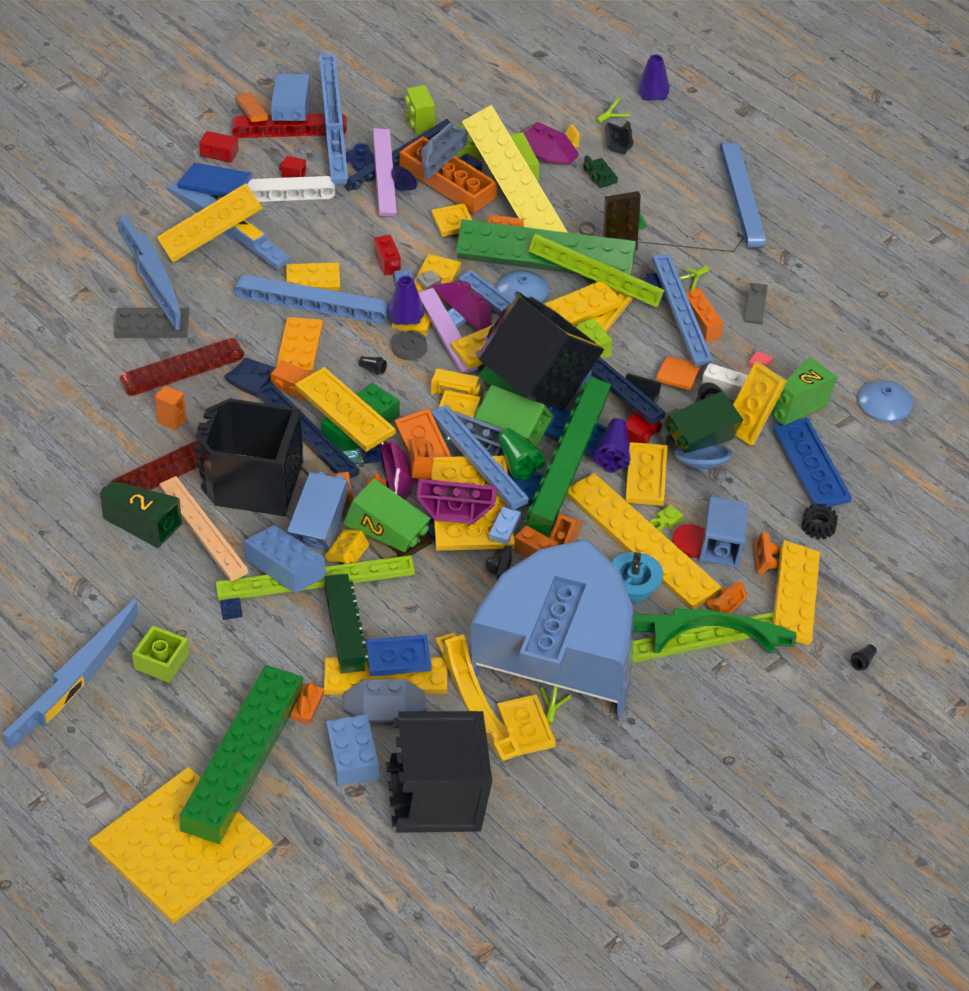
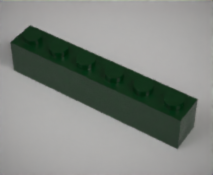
(345, 623)

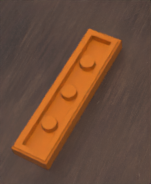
(251, 107)

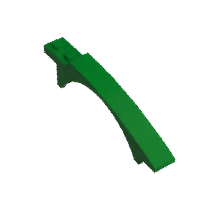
(667, 627)

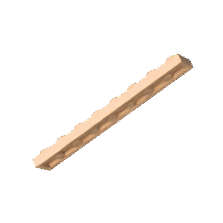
(205, 530)

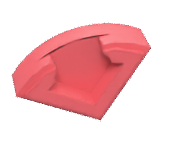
(760, 357)

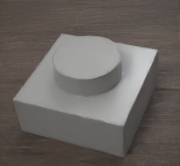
(428, 279)

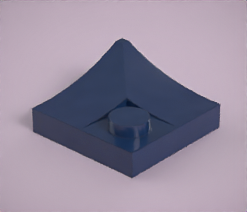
(250, 376)

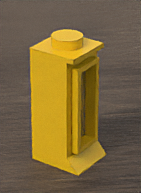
(455, 382)

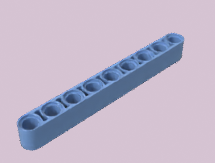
(742, 195)
(312, 299)

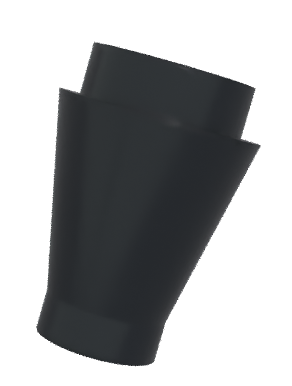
(374, 364)
(861, 659)

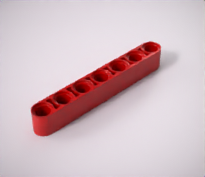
(313, 126)

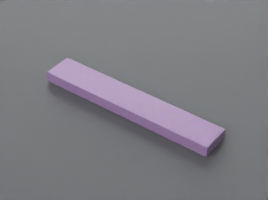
(383, 168)
(443, 325)

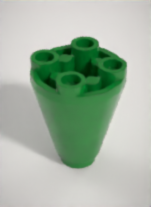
(520, 454)

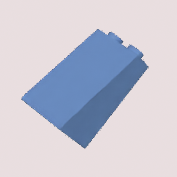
(291, 97)
(319, 510)
(727, 531)

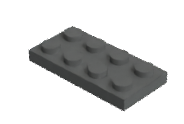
(149, 323)

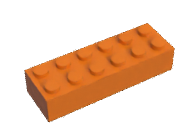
(454, 180)

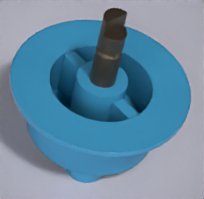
(640, 574)

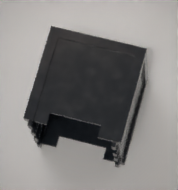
(441, 773)

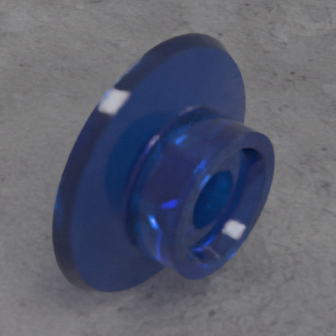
(403, 179)

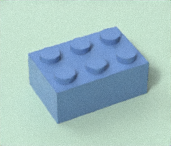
(352, 750)

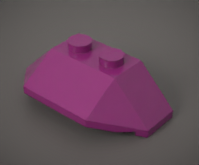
(550, 144)
(467, 303)
(396, 469)
(455, 500)

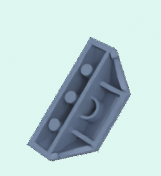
(442, 149)
(484, 433)
(383, 699)

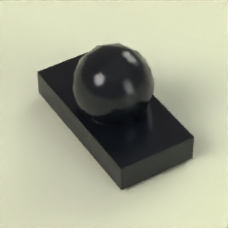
(499, 565)

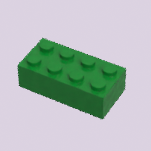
(379, 400)

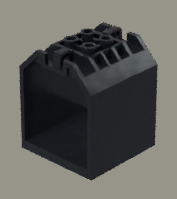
(539, 352)
(256, 432)

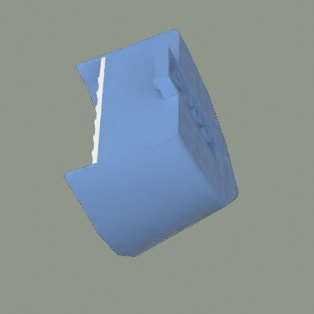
(560, 623)

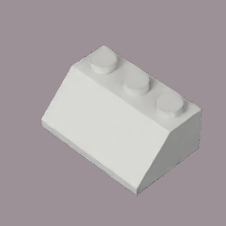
(727, 379)

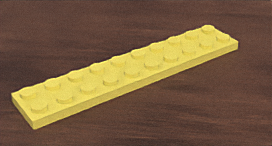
(511, 171)

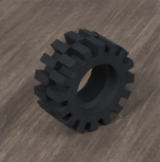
(821, 513)

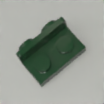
(599, 172)

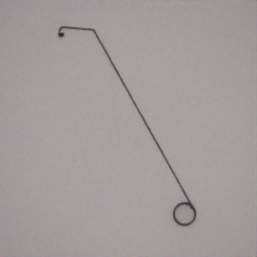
(594, 228)

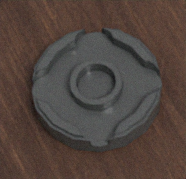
(409, 345)

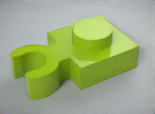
(667, 518)

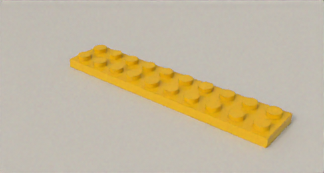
(574, 307)
(637, 534)

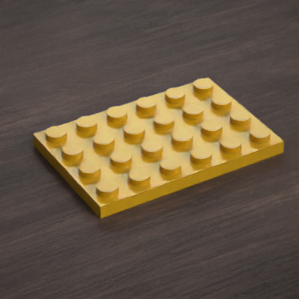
(461, 535)

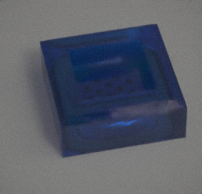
(231, 608)

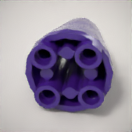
(654, 80)
(406, 303)
(613, 448)

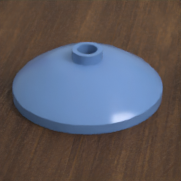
(525, 282)
(885, 401)
(705, 458)

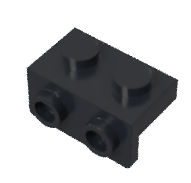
(619, 138)
(649, 387)

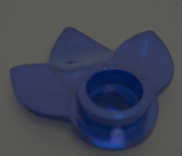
(360, 158)

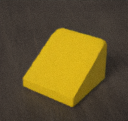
(573, 135)

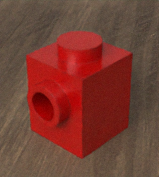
(293, 167)

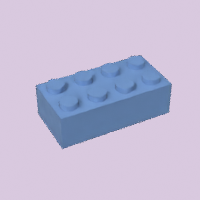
(284, 558)

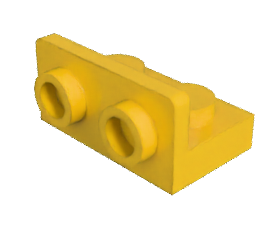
(348, 547)

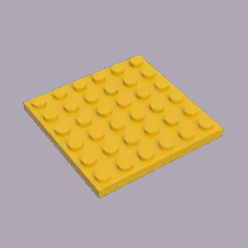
(170, 865)

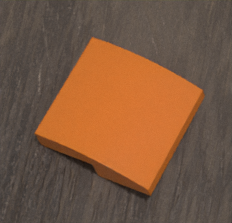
(678, 373)

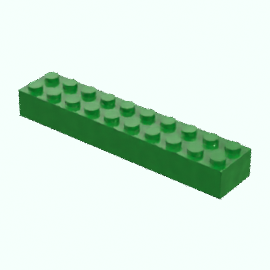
(511, 244)
(567, 458)
(241, 755)

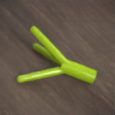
(607, 114)
(695, 273)
(551, 706)

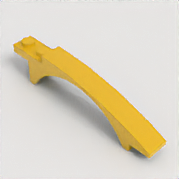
(457, 658)

